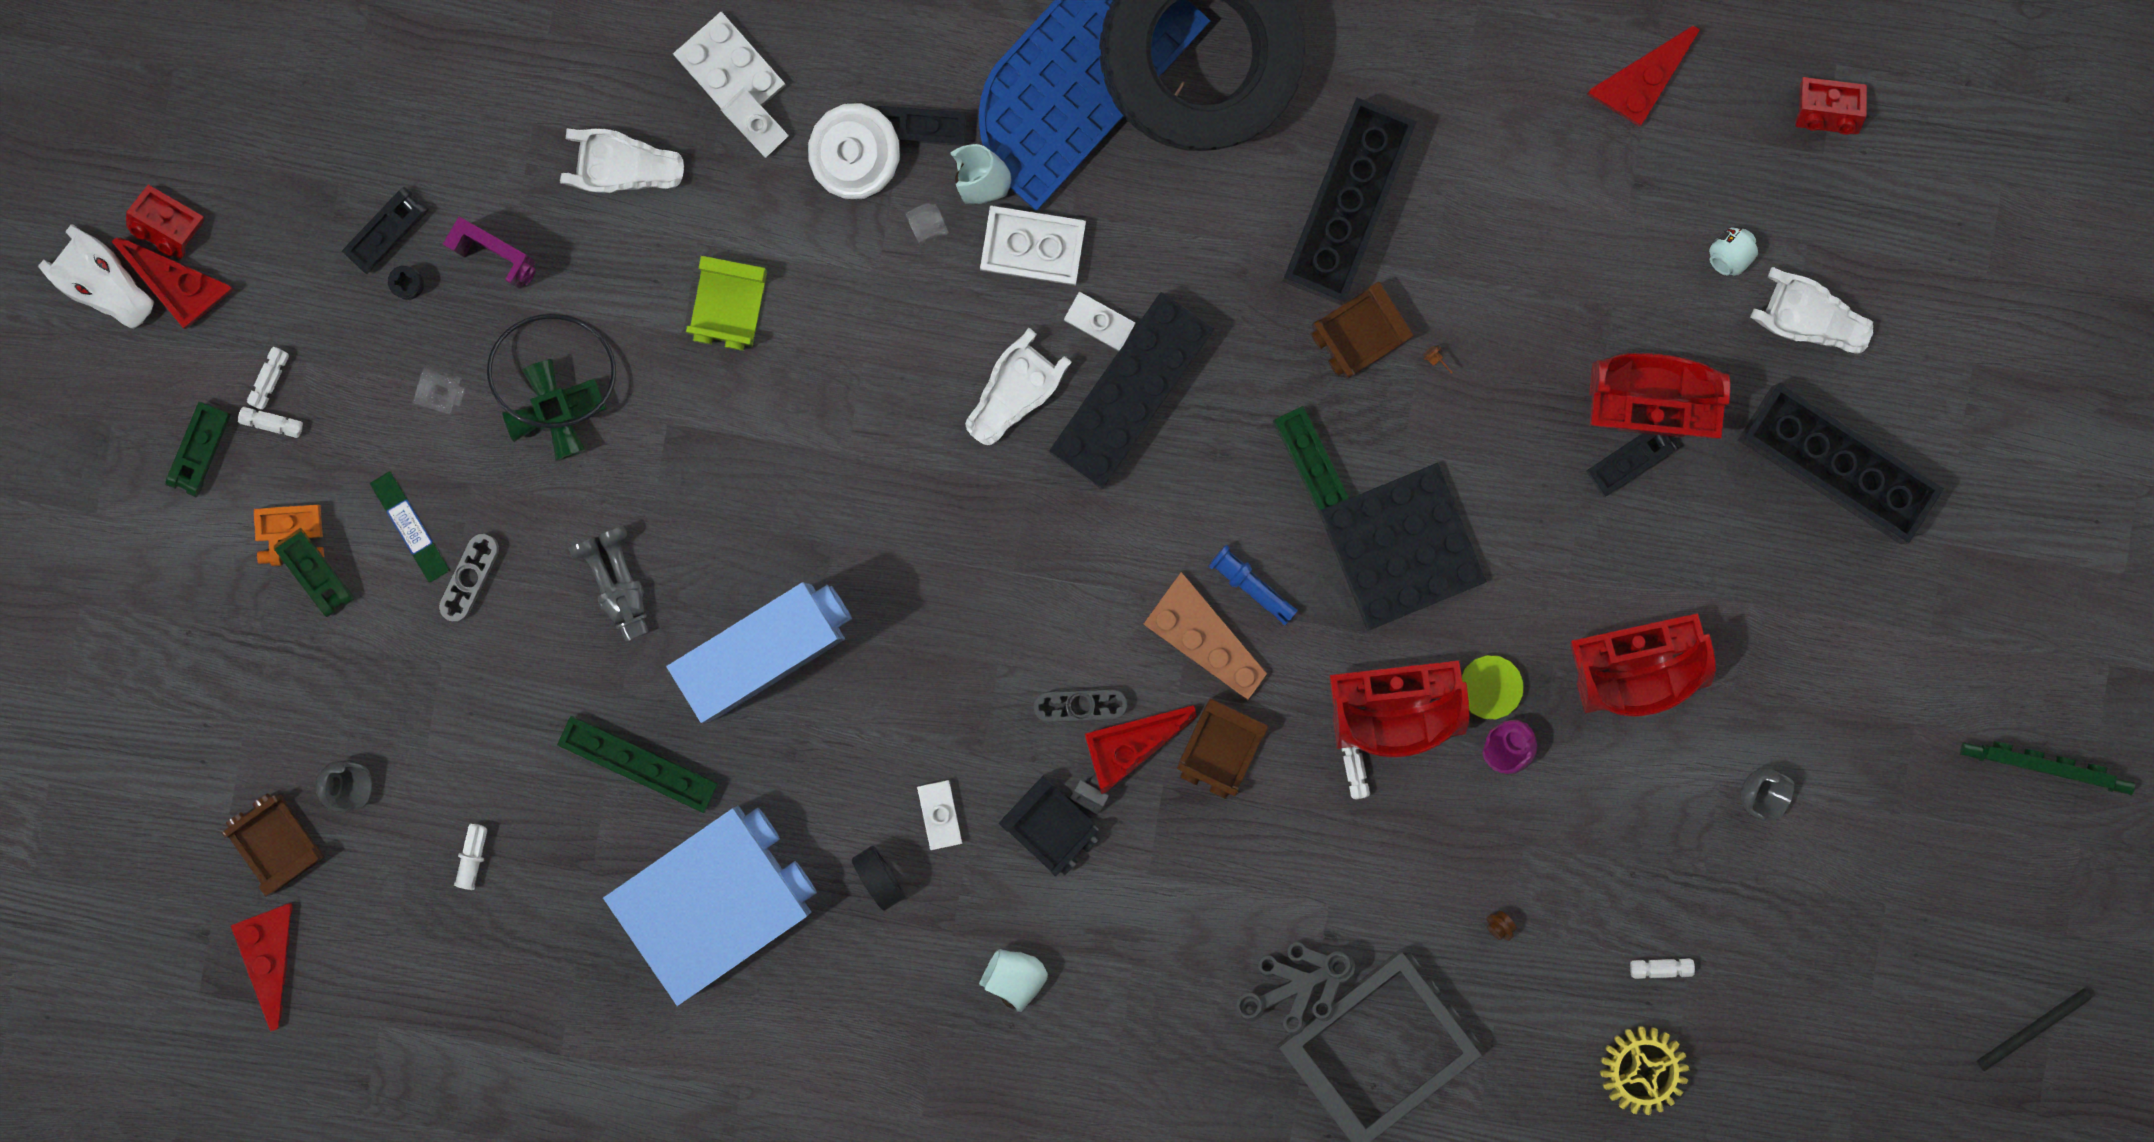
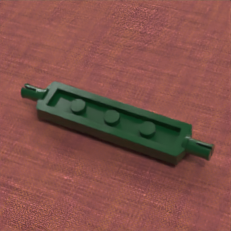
(2062, 767)

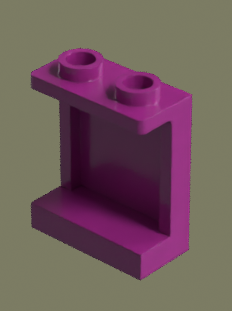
(465, 233)

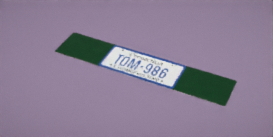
(409, 526)

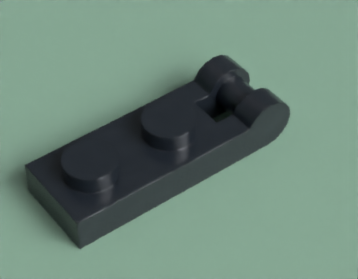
(927, 125)
(384, 231)
(1629, 462)

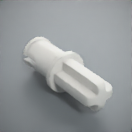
(471, 857)

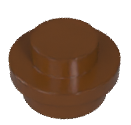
(1501, 926)

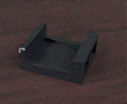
(1050, 827)

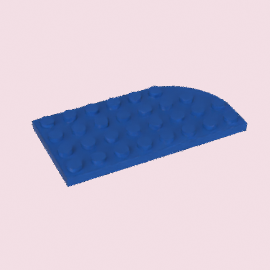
(1048, 94)

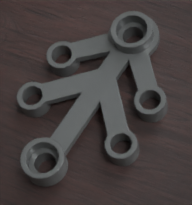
(1301, 984)

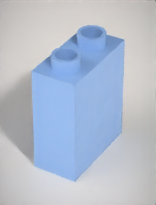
(760, 650)
(711, 902)

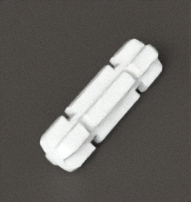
(267, 378)
(270, 422)
(1356, 773)
(1662, 968)

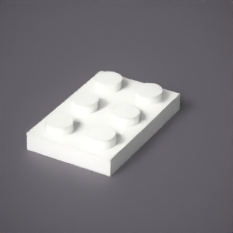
(727, 63)
(1032, 245)

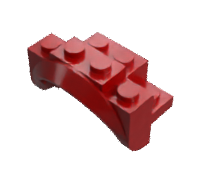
(1658, 395)
(1641, 667)
(1398, 708)

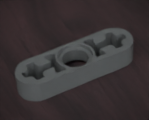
(1056, 714)

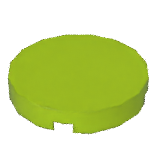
(1492, 687)

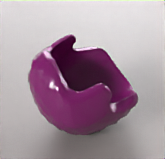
(1510, 747)

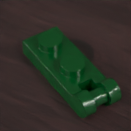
(198, 448)
(312, 571)

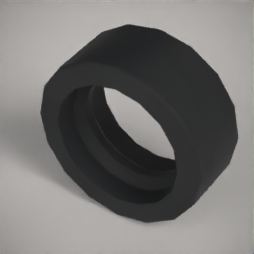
(878, 878)

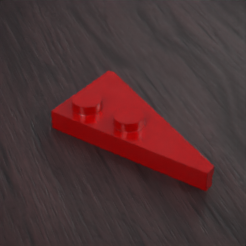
(1639, 85)
(180, 288)
(1125, 746)
(264, 947)

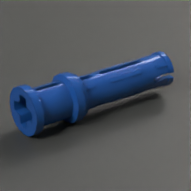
(1241, 575)

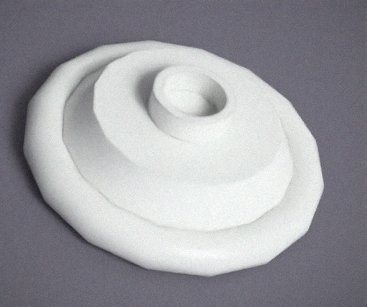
(853, 151)

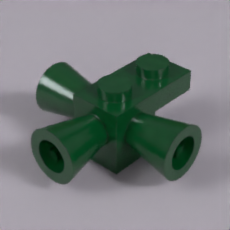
(555, 406)

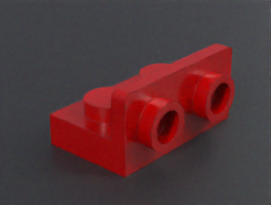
(1831, 106)
(162, 221)

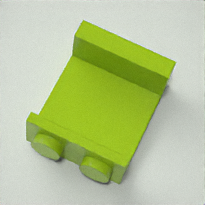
(727, 303)

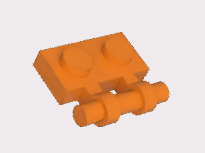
(280, 522)

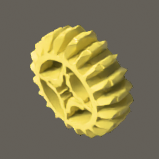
(1657, 1066)

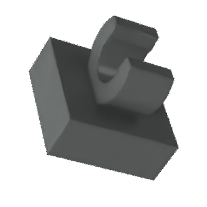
(1089, 795)

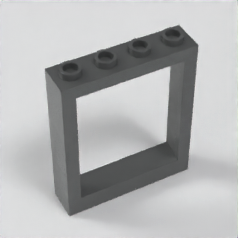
(1323, 1089)

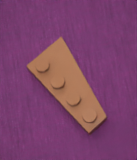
(1199, 633)

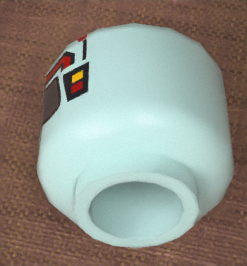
(1733, 251)

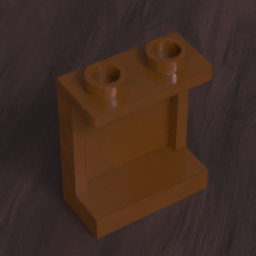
(1361, 331)
(1221, 748)
(273, 843)

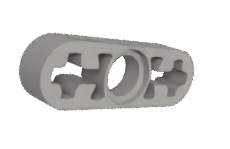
(472, 552)

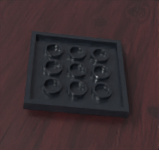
(1402, 546)

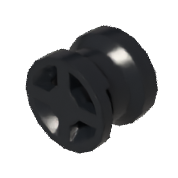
(411, 285)

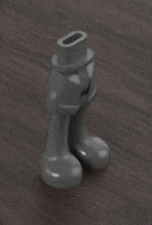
(621, 600)

